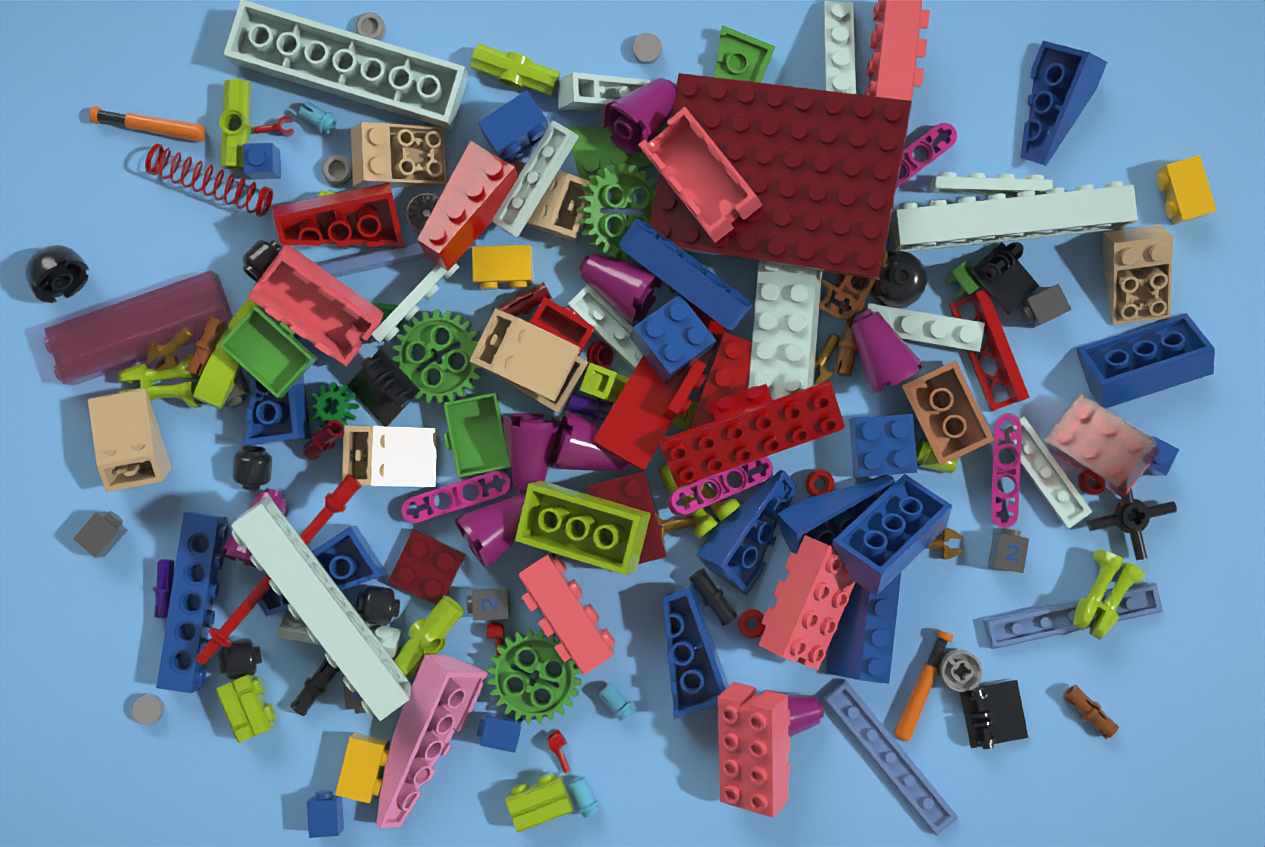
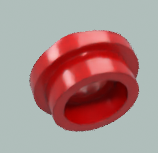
(825, 476)
(742, 623)

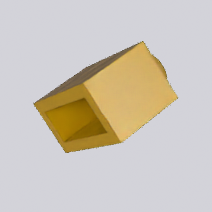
(1185, 190)
(502, 266)
(362, 768)

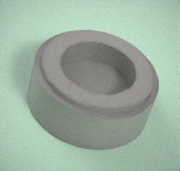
(371, 26)
(647, 48)
(337, 169)
(148, 709)

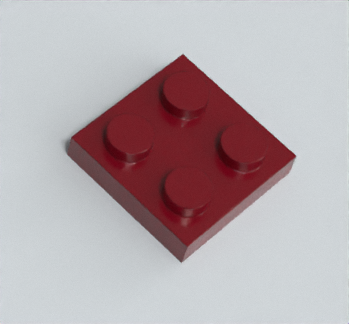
(426, 567)

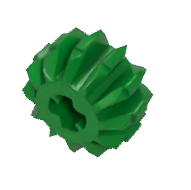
(336, 395)

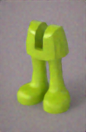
(147, 377)
(703, 521)
(1091, 605)

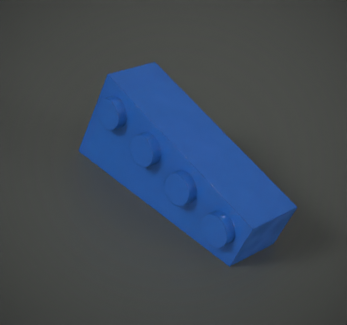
(276, 418)
(345, 559)
(692, 656)

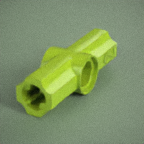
(515, 70)
(235, 106)
(428, 635)

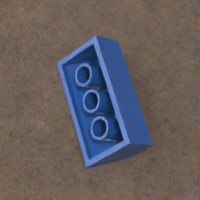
(1146, 360)
(891, 533)
(865, 635)

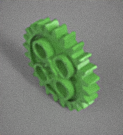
(622, 183)
(426, 334)
(524, 699)

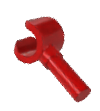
(276, 127)
(496, 631)
(556, 742)

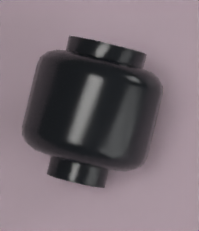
(259, 258)
(252, 467)
(377, 605)
(239, 658)

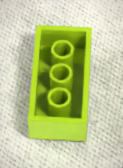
(582, 527)

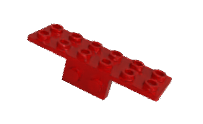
(650, 405)
(751, 428)

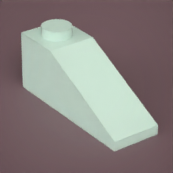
(593, 91)

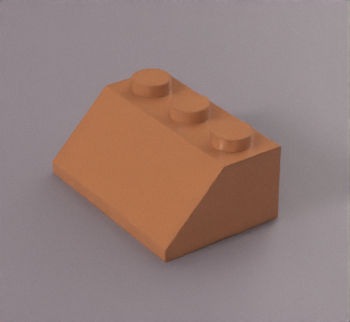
(948, 412)

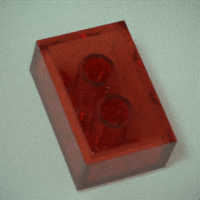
(1102, 445)

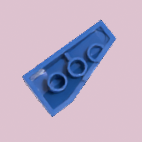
(1060, 91)
(829, 513)
(740, 542)

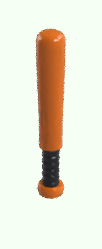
(155, 125)
(919, 695)

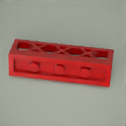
(1000, 352)

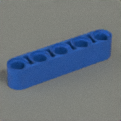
(685, 274)

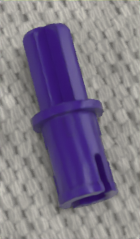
(589, 406)
(163, 587)

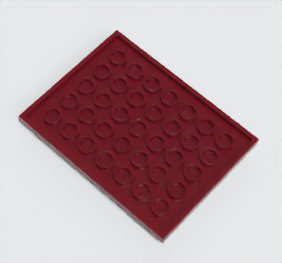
(814, 161)

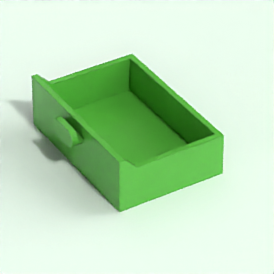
(268, 351)
(476, 435)

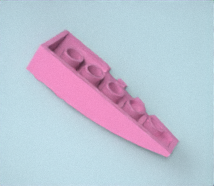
(437, 708)

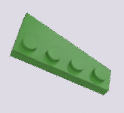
(742, 56)
(596, 151)

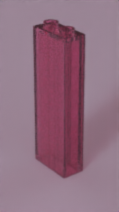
(123, 331)

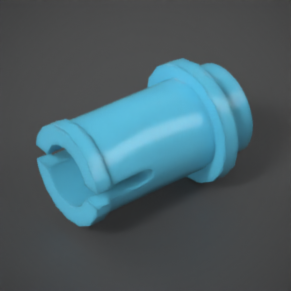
(317, 117)
(615, 702)
(584, 797)

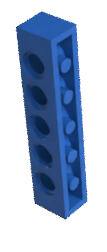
(171, 671)

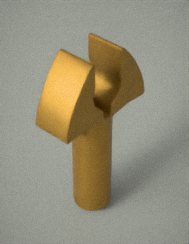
(824, 357)
(170, 360)
(675, 524)
(938, 543)

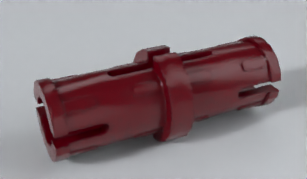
(525, 301)
(323, 439)

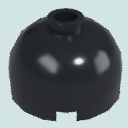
(55, 273)
(901, 281)

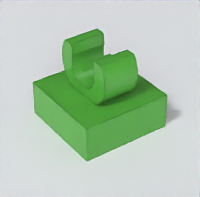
(965, 277)

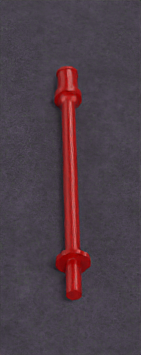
(334, 503)

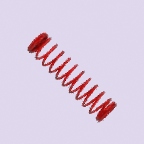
(158, 165)

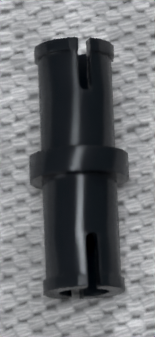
(713, 597)
(314, 688)

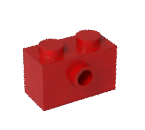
(563, 323)

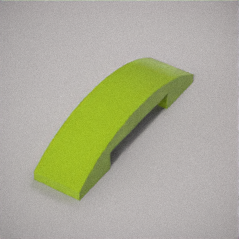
(221, 368)
(608, 386)

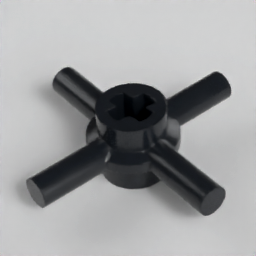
(1137, 525)

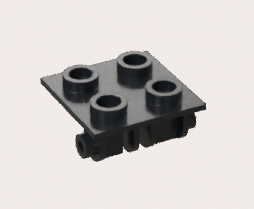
(1005, 276)
(383, 387)
(994, 714)

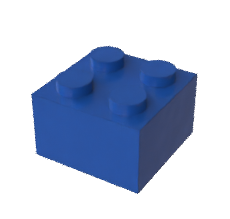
(514, 127)
(672, 338)
(883, 445)

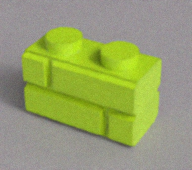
(246, 707)
(539, 802)

